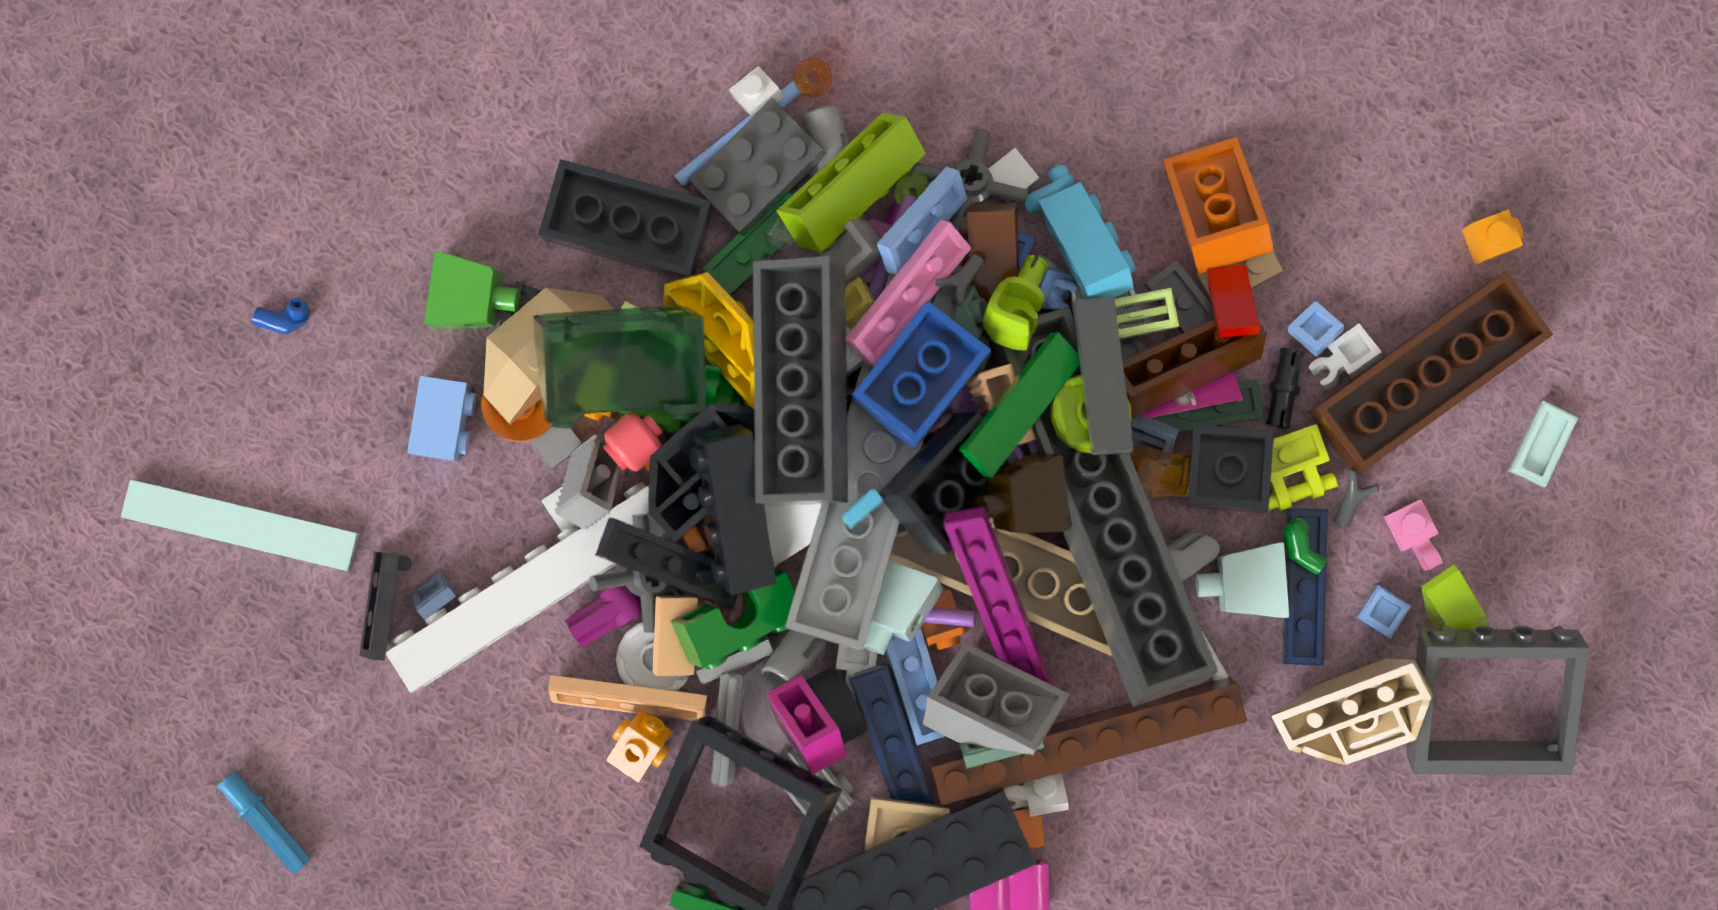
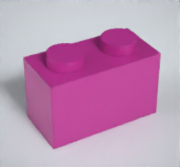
(806, 724)

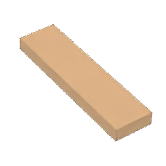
(627, 698)

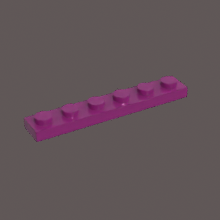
(995, 591)

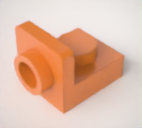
(943, 634)

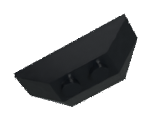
(672, 473)

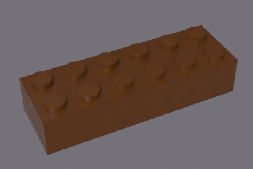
(1430, 373)

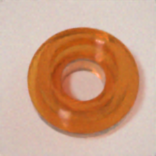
(820, 70)

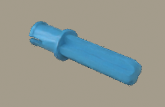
(263, 822)

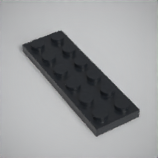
(925, 863)

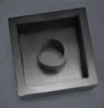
(1230, 469)

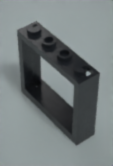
(767, 764)

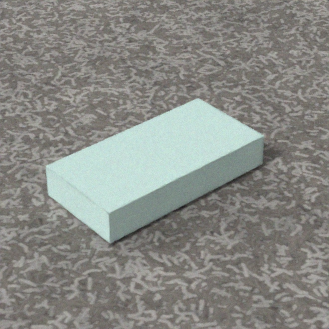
(1543, 444)

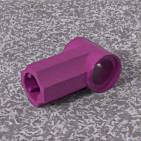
(613, 609)

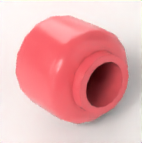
(632, 441)

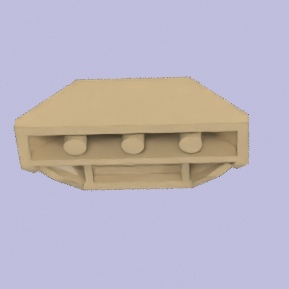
(511, 357)
(1357, 712)

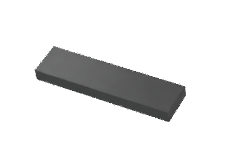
(1102, 376)

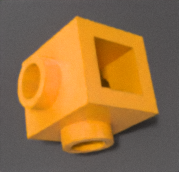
(639, 745)

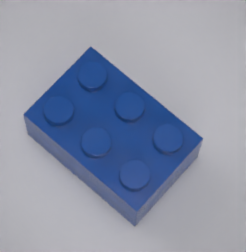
(920, 375)

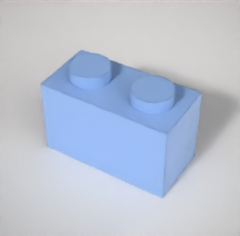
(441, 419)

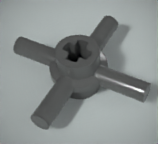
(975, 171)
(635, 582)

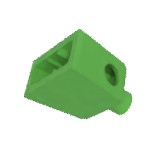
(466, 294)

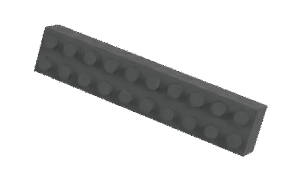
(1121, 553)

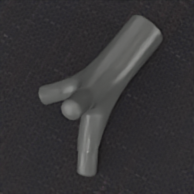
(962, 279)
(1353, 498)

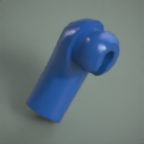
(286, 320)

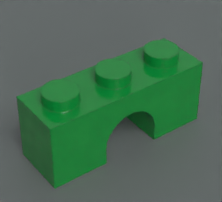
(710, 639)

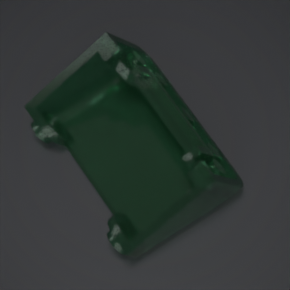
(620, 362)

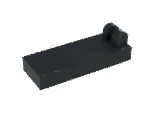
(380, 603)

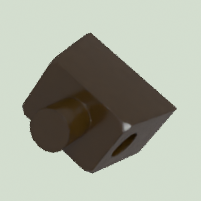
(1028, 495)

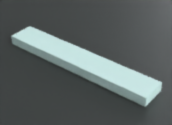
(240, 525)

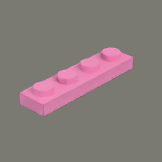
(907, 292)

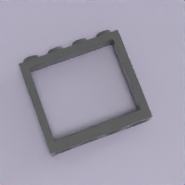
(1502, 756)

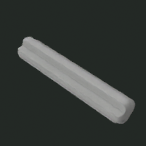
(728, 713)

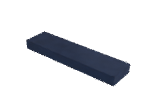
(1306, 596)
(890, 735)

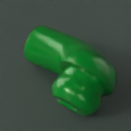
(1297, 546)

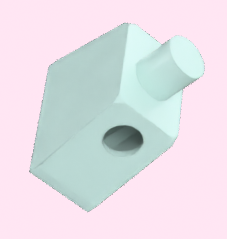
(1249, 582)
(901, 605)

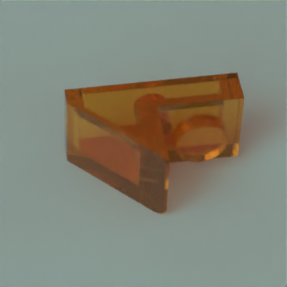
(1161, 471)

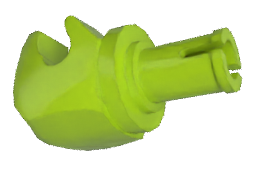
(1014, 306)

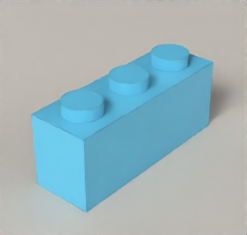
(1087, 243)

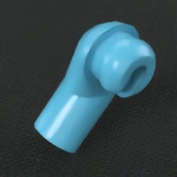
(1060, 180)

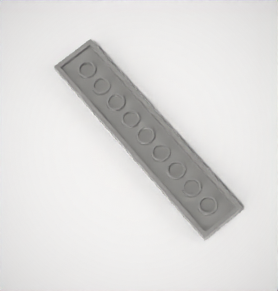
(844, 564)

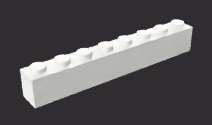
(511, 599)

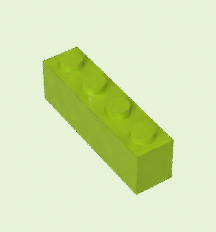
(851, 182)

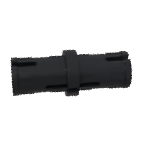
(1284, 388)

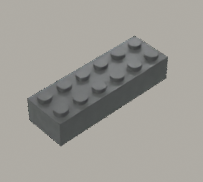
(800, 381)

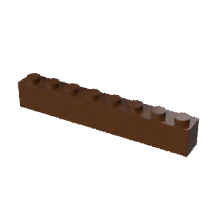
(1097, 739)

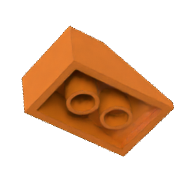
(1218, 205)

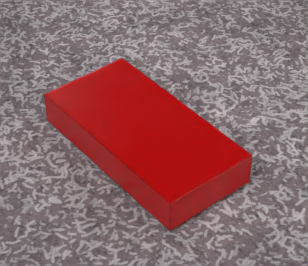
(1232, 301)

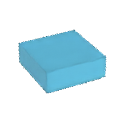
(862, 508)

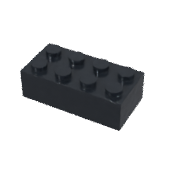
(626, 220)

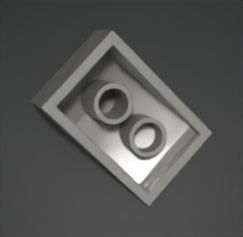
(992, 703)

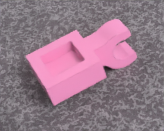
(1413, 528)

